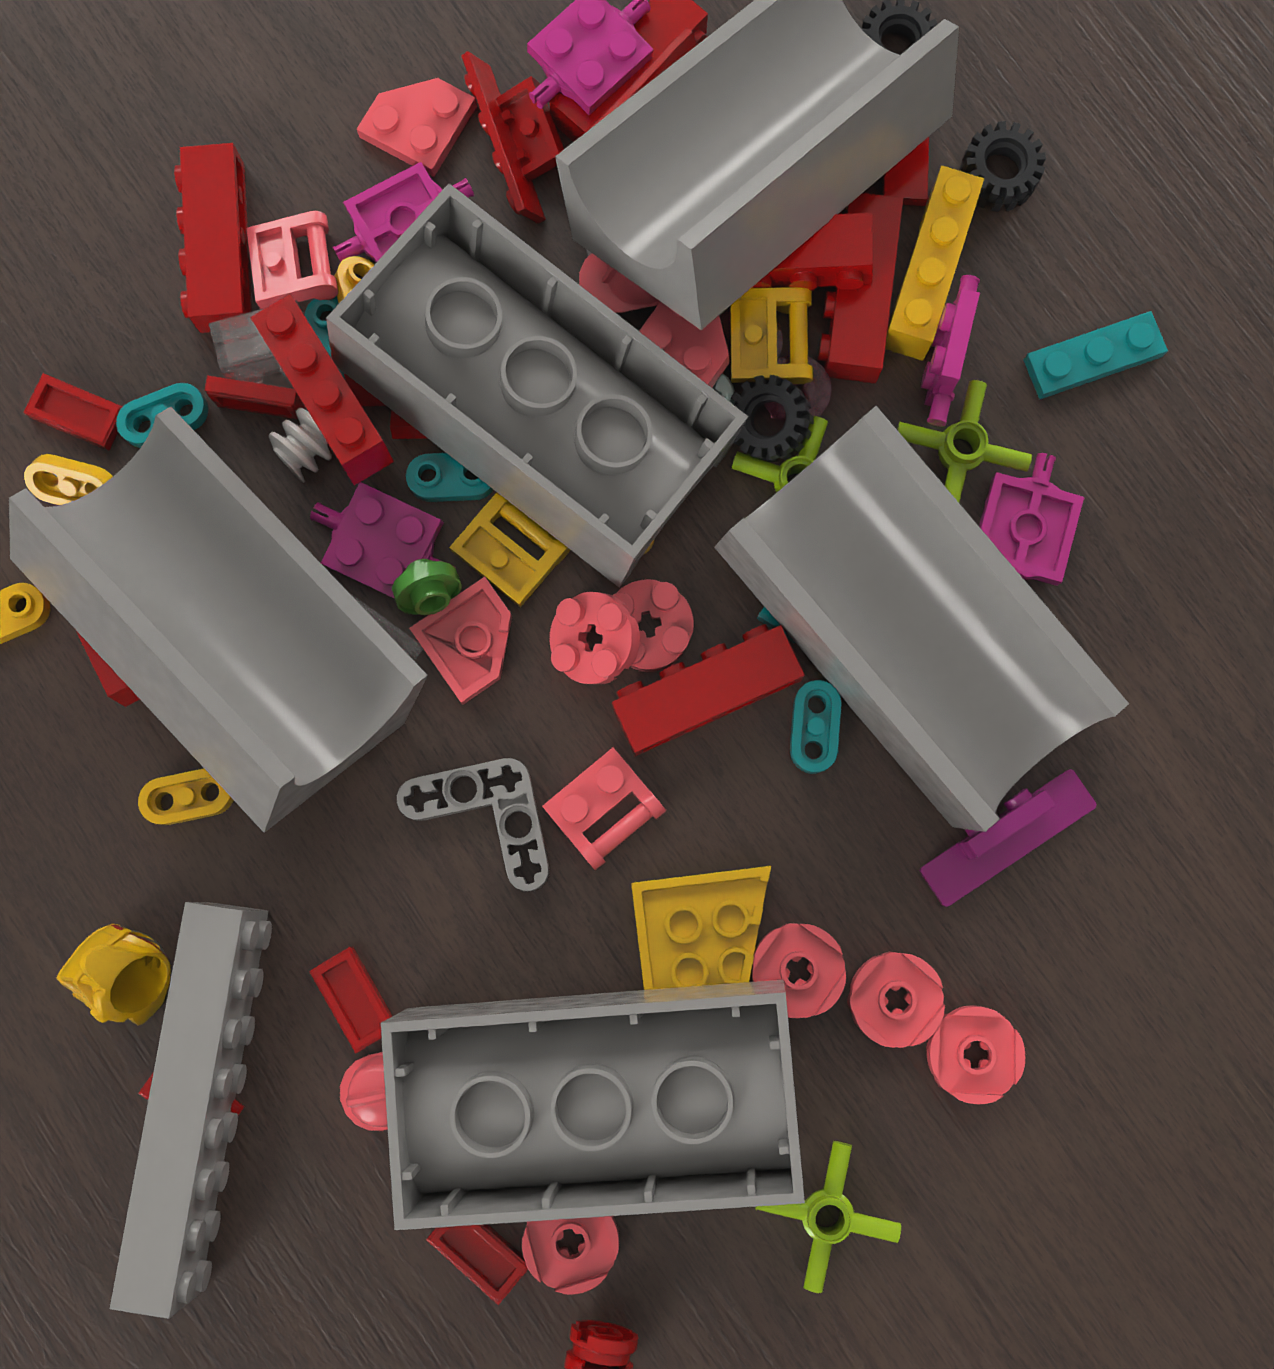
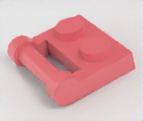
(277, 263)
(593, 796)

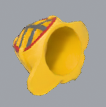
(118, 974)

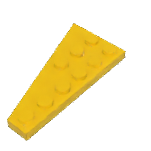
(699, 927)

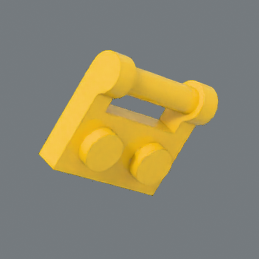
(755, 335)
(500, 558)

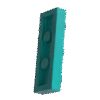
(1095, 355)

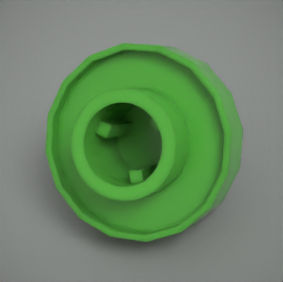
(426, 587)

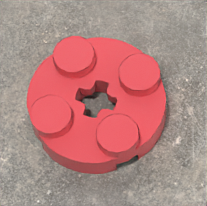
(676, 619)
(569, 633)
(825, 965)
(923, 997)
(993, 1075)
(577, 1271)

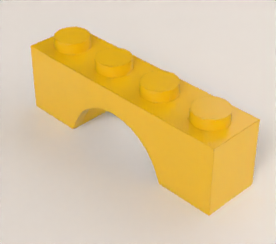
(933, 262)

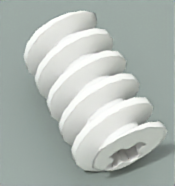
(300, 444)

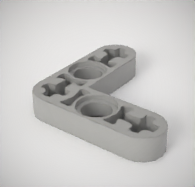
(503, 804)

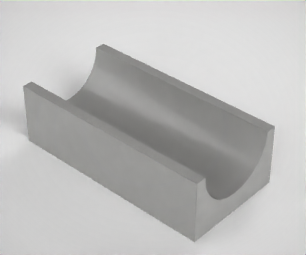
(750, 148)
(531, 383)
(219, 621)
(918, 621)
(591, 1106)

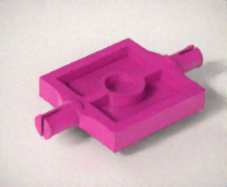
(589, 52)
(388, 210)
(950, 350)
(1032, 522)
(377, 537)

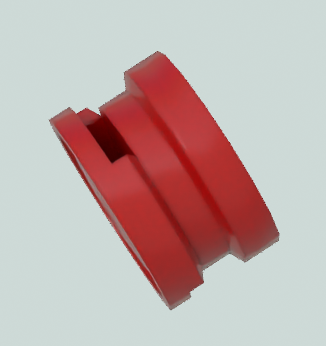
(600, 1346)

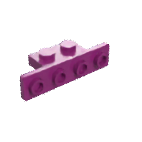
(1021, 828)

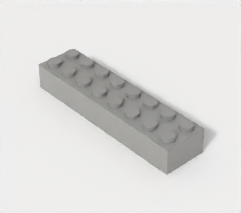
(189, 1109)

